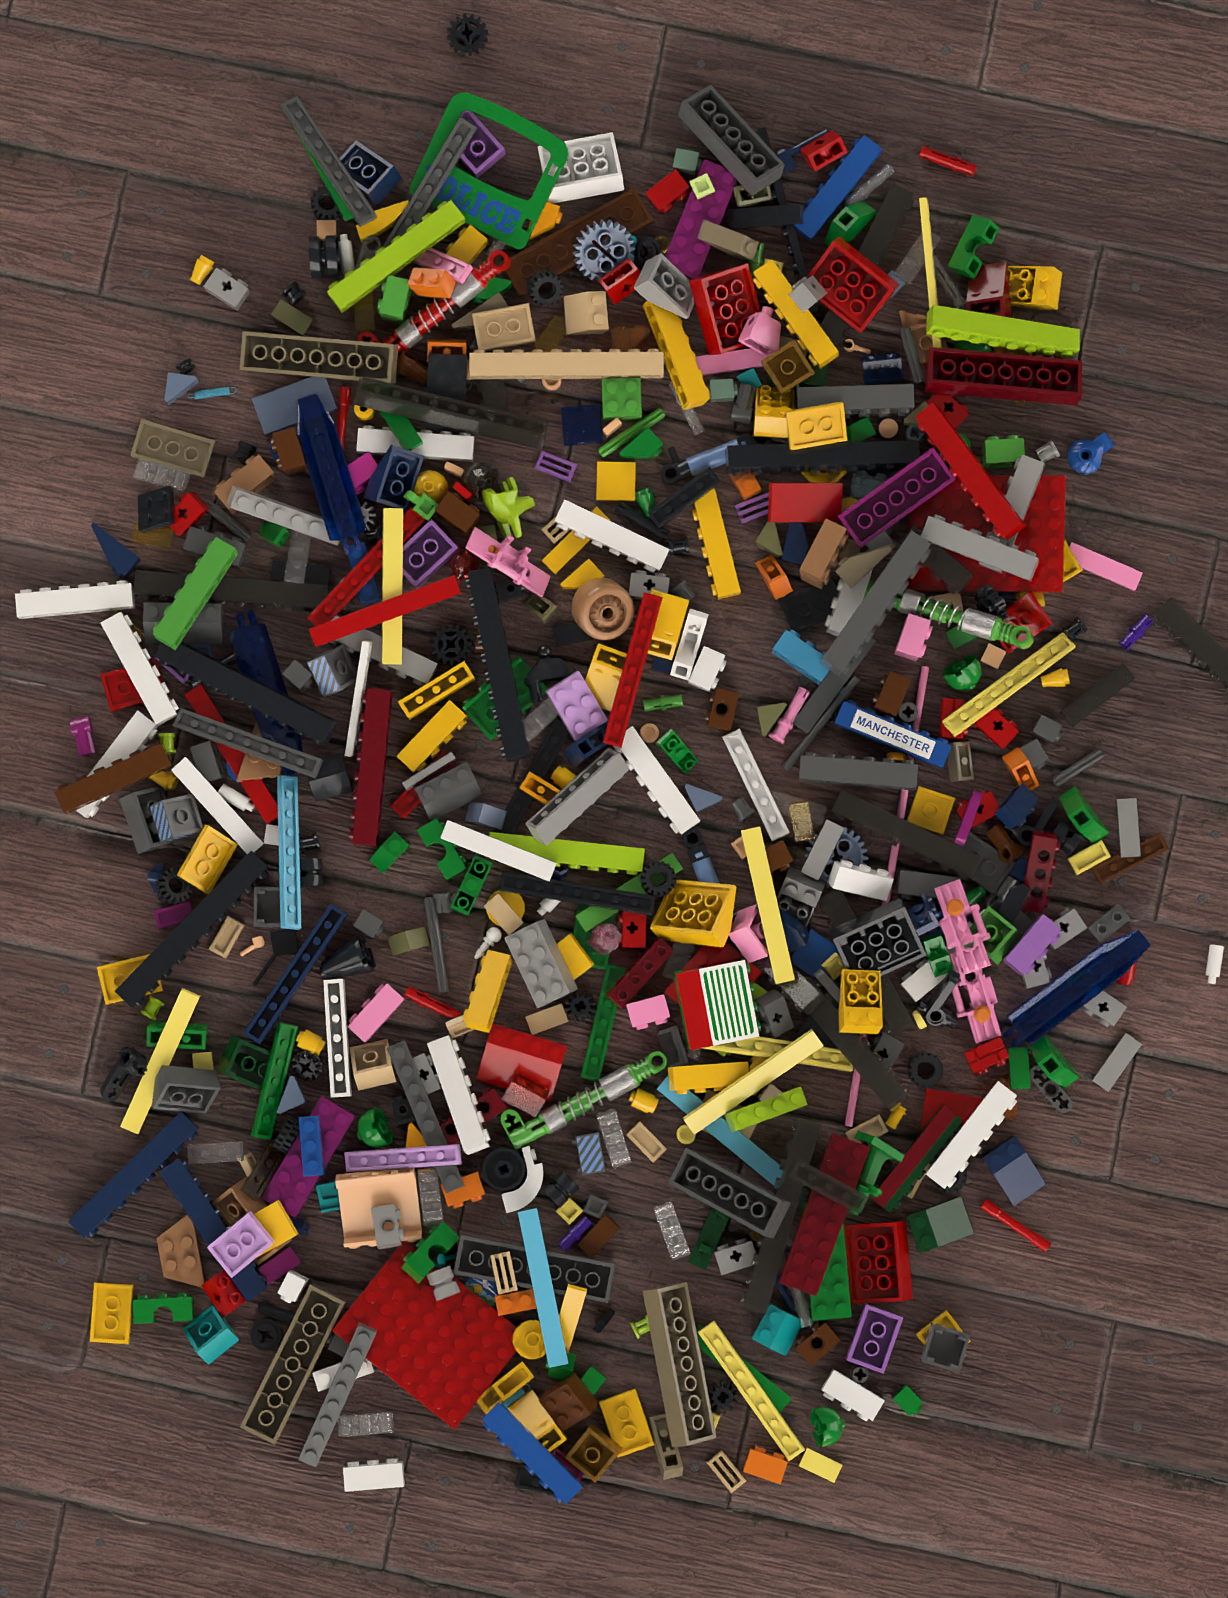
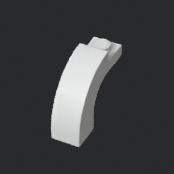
(689, 644)
(526, 1193)

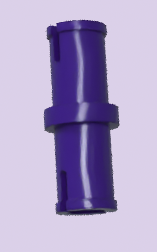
(1136, 632)
(574, 1233)

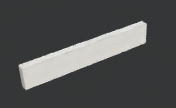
(358, 697)
(756, 785)
(217, 806)
(498, 850)

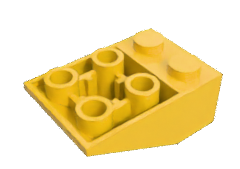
(1034, 287)
(770, 411)
(668, 625)
(605, 675)
(860, 1002)
(537, 1420)

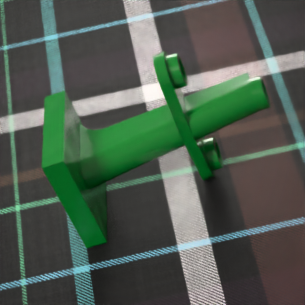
(877, 1155)

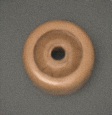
(593, 599)

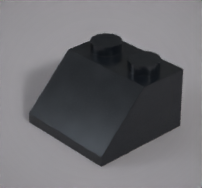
(331, 779)

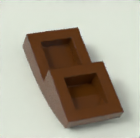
(598, 1236)

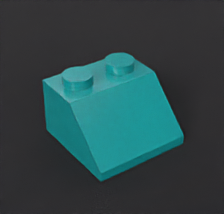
(777, 1329)
(210, 1335)

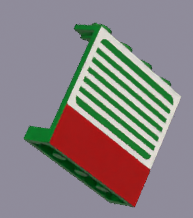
(717, 1004)

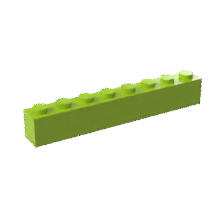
(396, 256)
(1003, 331)
(580, 853)

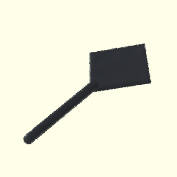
(283, 943)

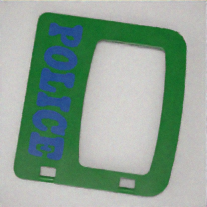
(480, 203)

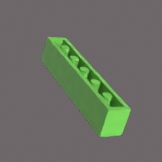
(195, 593)

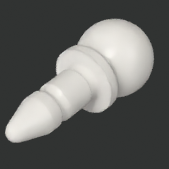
(492, 936)

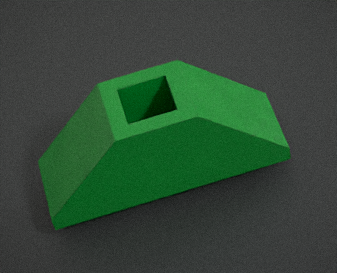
(850, 222)
(677, 751)
(1083, 815)
(471, 885)
(1053, 1062)

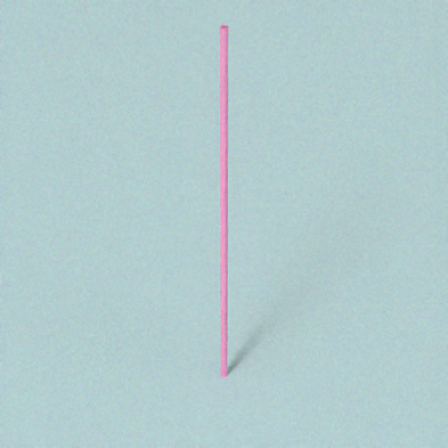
(891, 869)

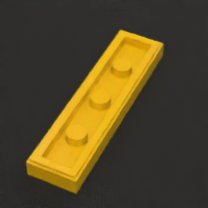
(567, 548)
(570, 1312)

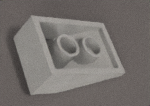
(665, 286)

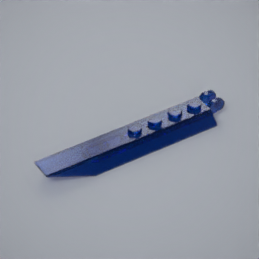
(329, 472)
(259, 661)
(1075, 987)

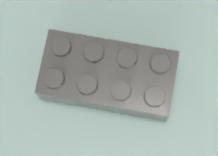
(541, 963)

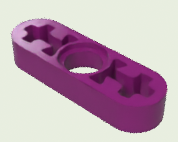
(968, 817)

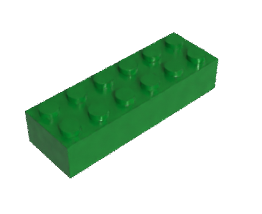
(833, 1294)

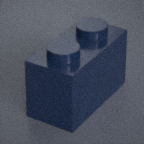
(1016, 807)

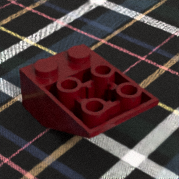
(990, 290)

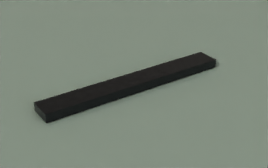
(540, 767)
(577, 893)

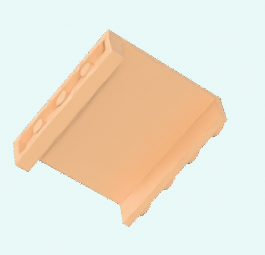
(375, 1188)

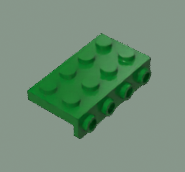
(481, 707)

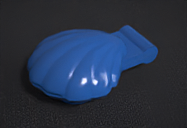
(1092, 450)

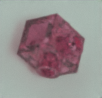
(605, 938)

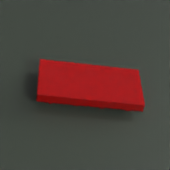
(804, 502)

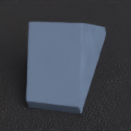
(178, 385)
(700, 798)
(485, 815)
(292, 1096)

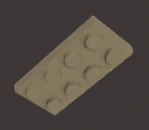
(173, 448)

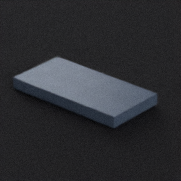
(280, 407)

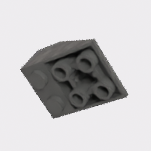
(799, 895)

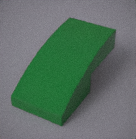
(860, 431)
(937, 954)
(1019, 1068)

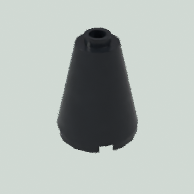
(349, 960)

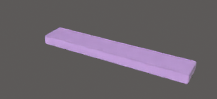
(403, 1158)

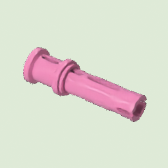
(785, 723)

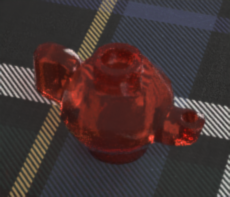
(461, 564)

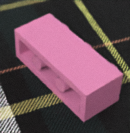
(375, 1012)

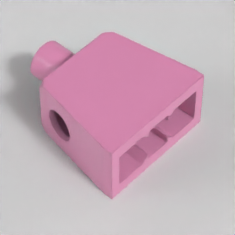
(762, 332)

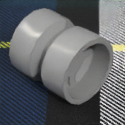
(443, 1283)

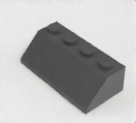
(204, 630)

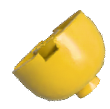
(431, 484)

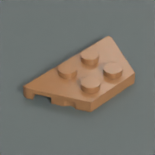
(921, 339)
(257, 768)
(181, 1253)

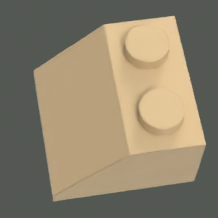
(586, 313)
(372, 1064)

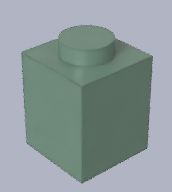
(686, 161)
(722, 390)

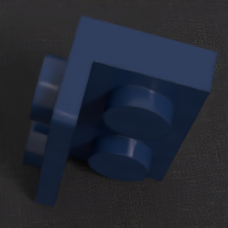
(882, 368)
(924, 915)

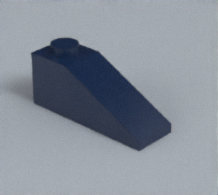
(795, 544)
(118, 556)
(586, 746)
(795, 933)

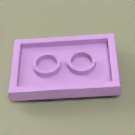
(576, 705)
(241, 1244)

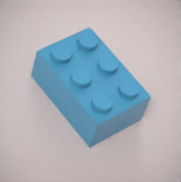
(801, 656)

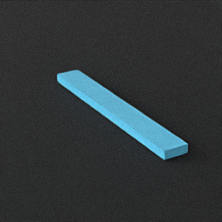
(289, 852)
(734, 1141)
(543, 1287)

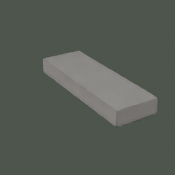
(429, 771)
(1128, 827)
(822, 849)
(1116, 1062)

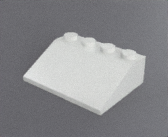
(589, 170)

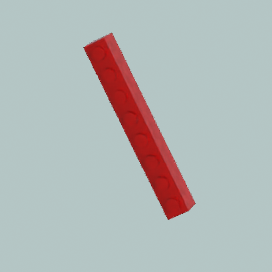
(970, 471)

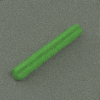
(631, 432)

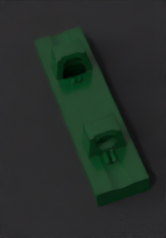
(710, 1235)

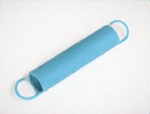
(211, 393)
(519, 1393)

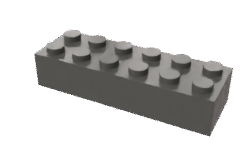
(731, 140)
(861, 400)
(858, 772)
(729, 1193)

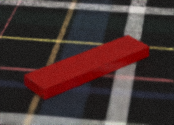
(408, 799)

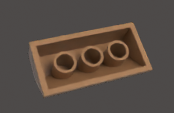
(235, 1205)

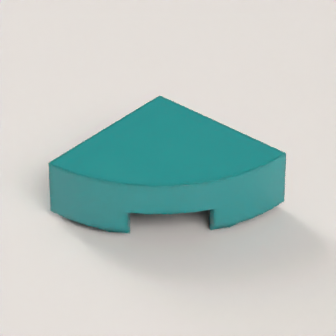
(750, 377)

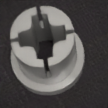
(1047, 451)

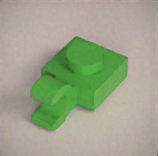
(423, 505)

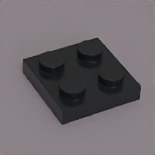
(156, 509)

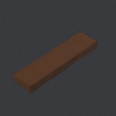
(1118, 865)

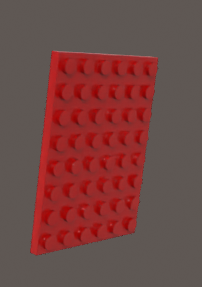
(1042, 535)
(431, 1348)

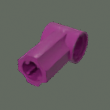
(82, 731)

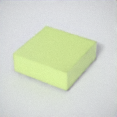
(702, 186)

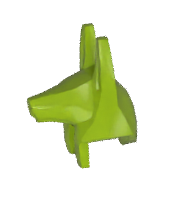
(507, 506)

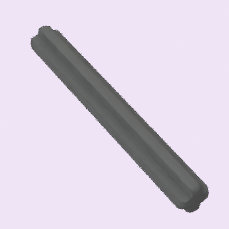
(436, 944)

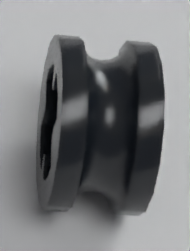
(185, 366)

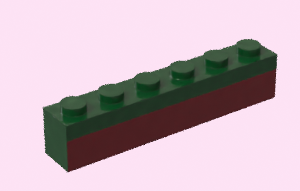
(917, 1157)

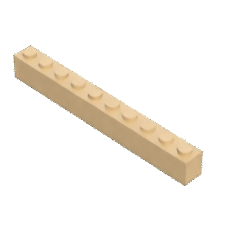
(566, 364)

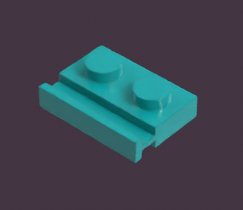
(328, 1196)

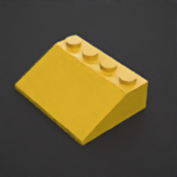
(696, 913)

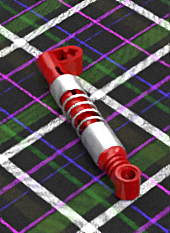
(412, 330)

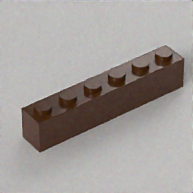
(114, 778)

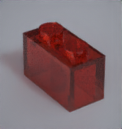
(525, 1095)

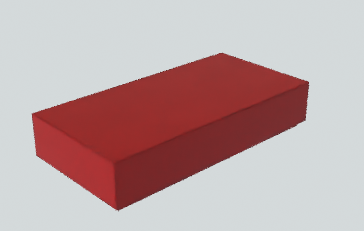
(458, 488)

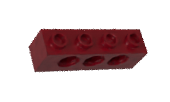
(1039, 842)
(639, 972)
(496, 1106)

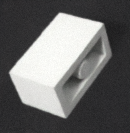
(707, 668)
(292, 1286)

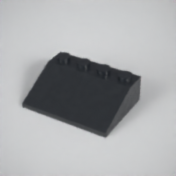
(879, 940)

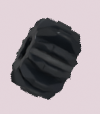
(577, 1000)
(728, 1400)

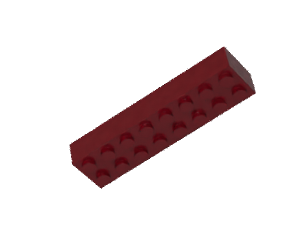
(1003, 376)
(372, 767)
(822, 1218)

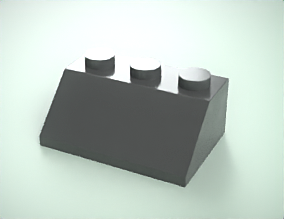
(448, 791)
(141, 820)
(185, 1089)

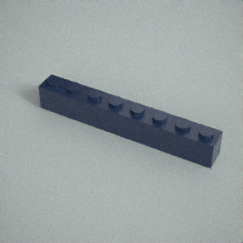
(295, 974)
(133, 1174)
(207, 1221)

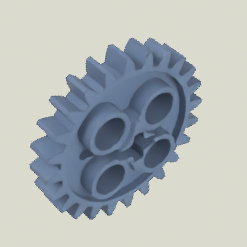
(615, 237)
(853, 852)

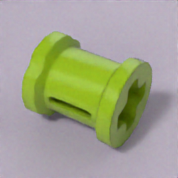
(167, 740)
(152, 1008)
(640, 1327)

